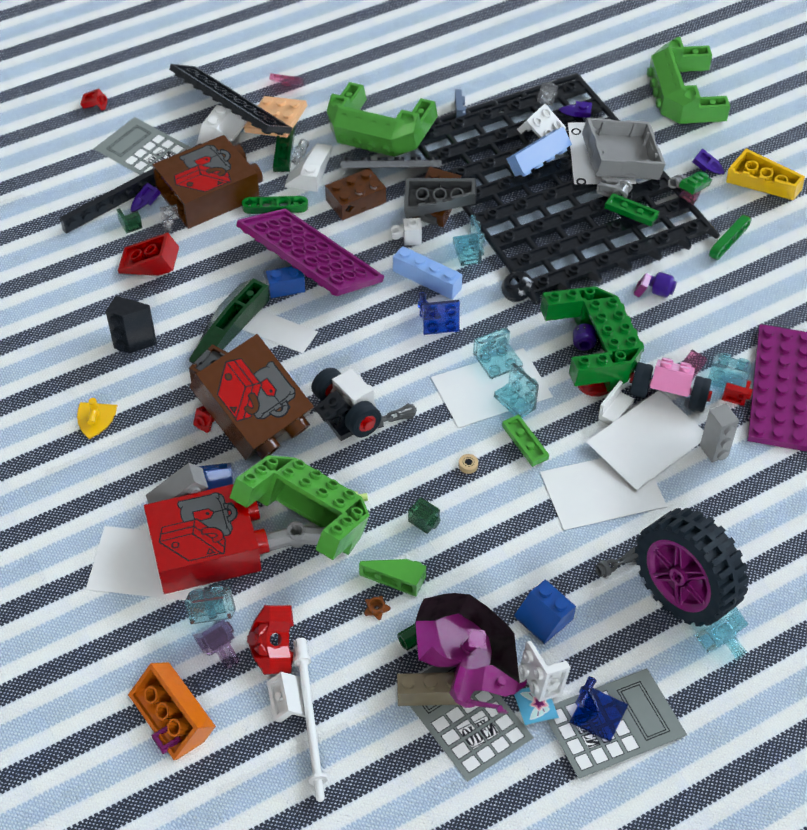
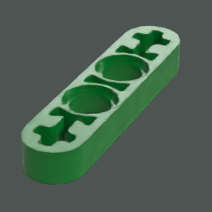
(275, 202)
(730, 237)

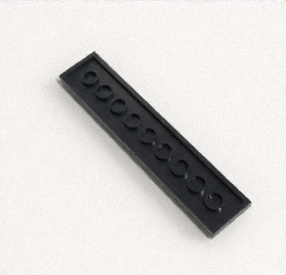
(231, 99)

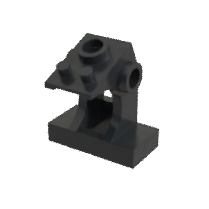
(332, 407)

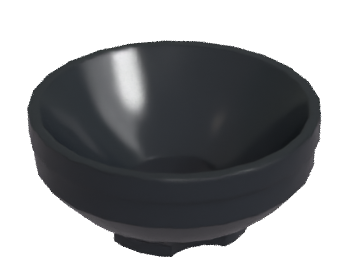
(519, 291)

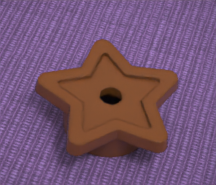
(376, 602)

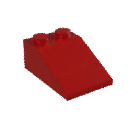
(150, 256)

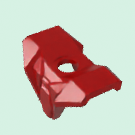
(269, 621)

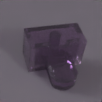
(217, 639)

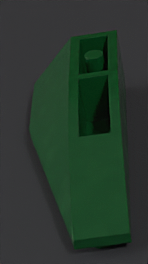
(232, 316)

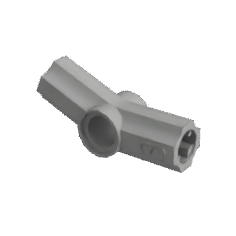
(286, 537)

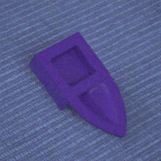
(580, 109)
(707, 162)
(146, 196)

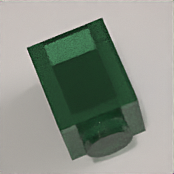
(424, 515)

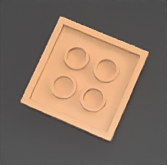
(282, 108)

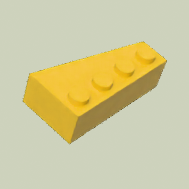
(764, 175)

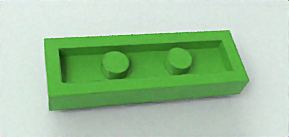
(525, 440)

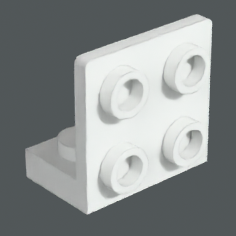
(541, 122)
(543, 680)

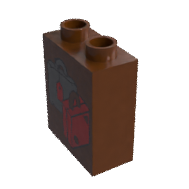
(207, 180)
(252, 398)

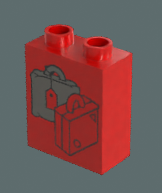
(204, 538)

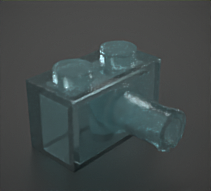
(210, 604)
(724, 632)

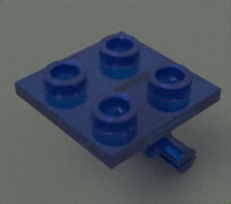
(439, 316)
(597, 711)

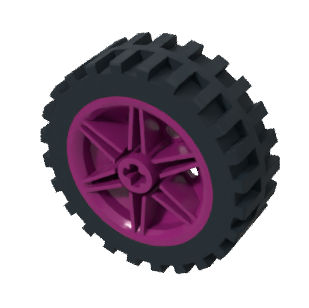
(691, 566)

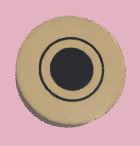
(468, 463)

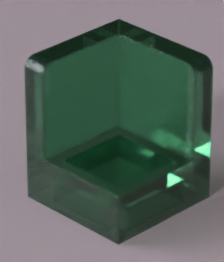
(129, 222)

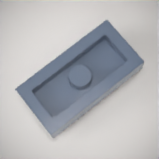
(459, 102)

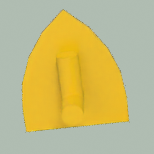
(95, 417)

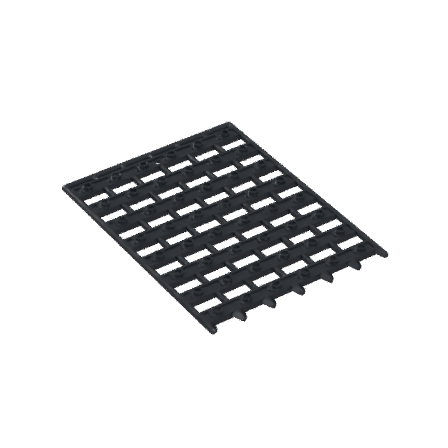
(591, 267)

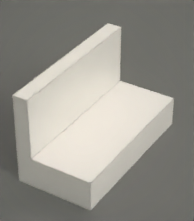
(615, 405)
(285, 696)

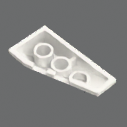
(310, 170)

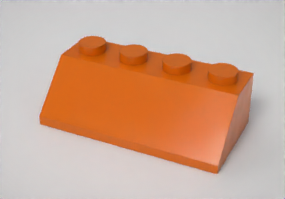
(168, 702)

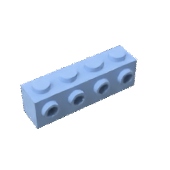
(539, 151)
(427, 272)

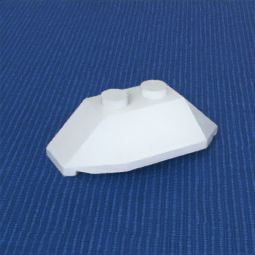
(221, 122)

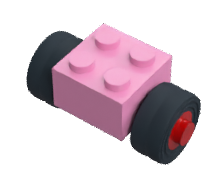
(672, 379)

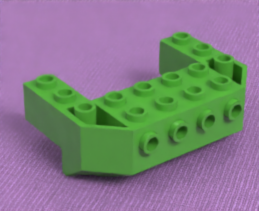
(674, 98)
(375, 131)
(309, 495)

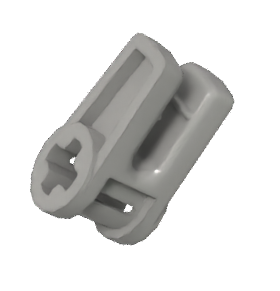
(614, 185)

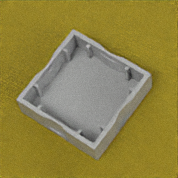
(623, 149)

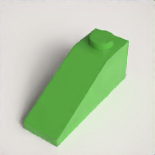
(397, 573)

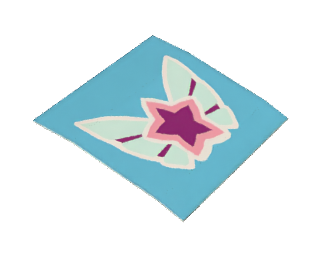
(533, 710)

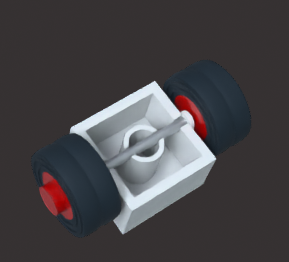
(363, 416)

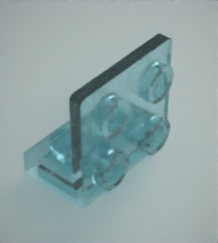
(470, 247)
(495, 353)
(729, 370)
(520, 393)

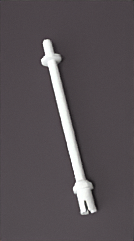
(302, 660)

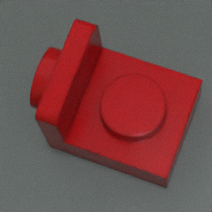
(94, 98)
(737, 394)
(203, 419)

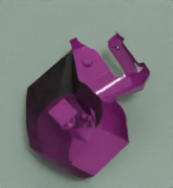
(472, 638)

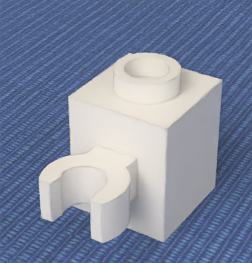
(410, 231)

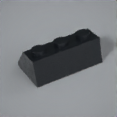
(130, 325)

